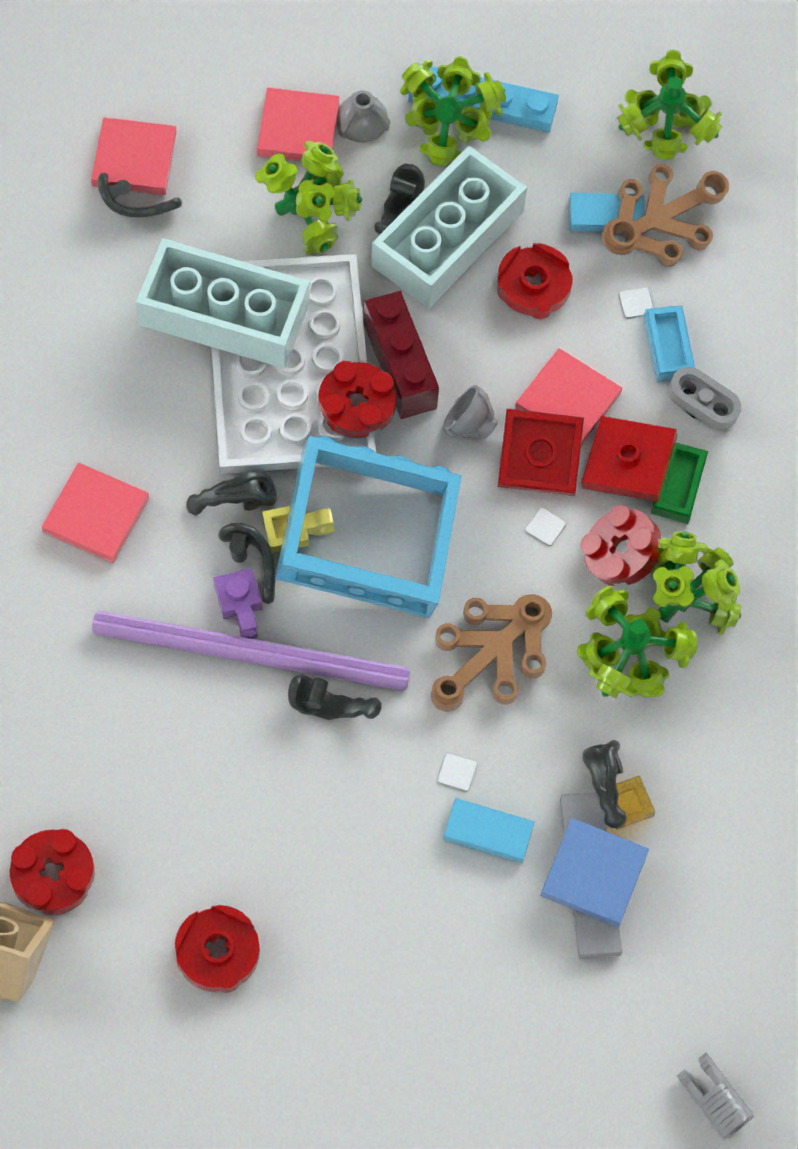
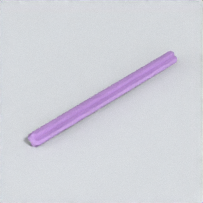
(251, 650)

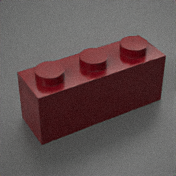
(401, 353)

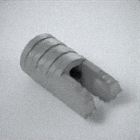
(720, 1104)

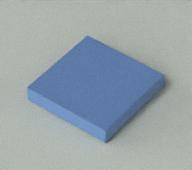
(594, 872)

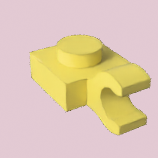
(314, 523)

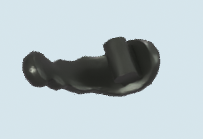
(122, 187)
(405, 187)
(251, 488)
(240, 537)
(312, 698)
(604, 766)

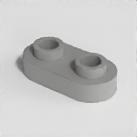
(705, 398)

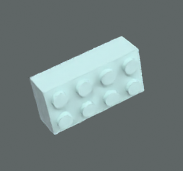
(448, 227)
(223, 303)

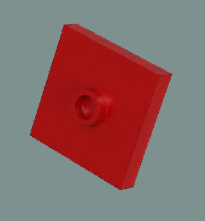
(540, 452)
(629, 458)

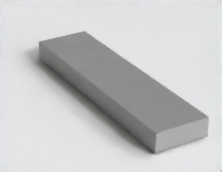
(592, 935)

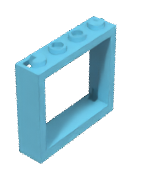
(353, 581)

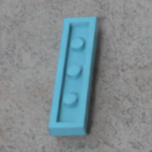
(522, 105)

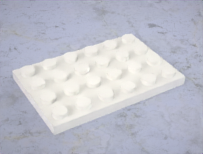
(273, 410)

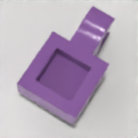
(239, 598)

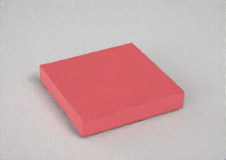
(293, 119)
(135, 154)
(570, 389)
(95, 512)

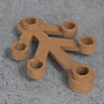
(661, 217)
(494, 646)

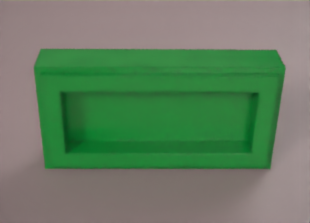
(681, 483)

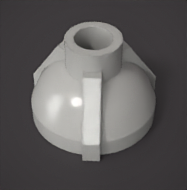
(362, 122)
(471, 415)

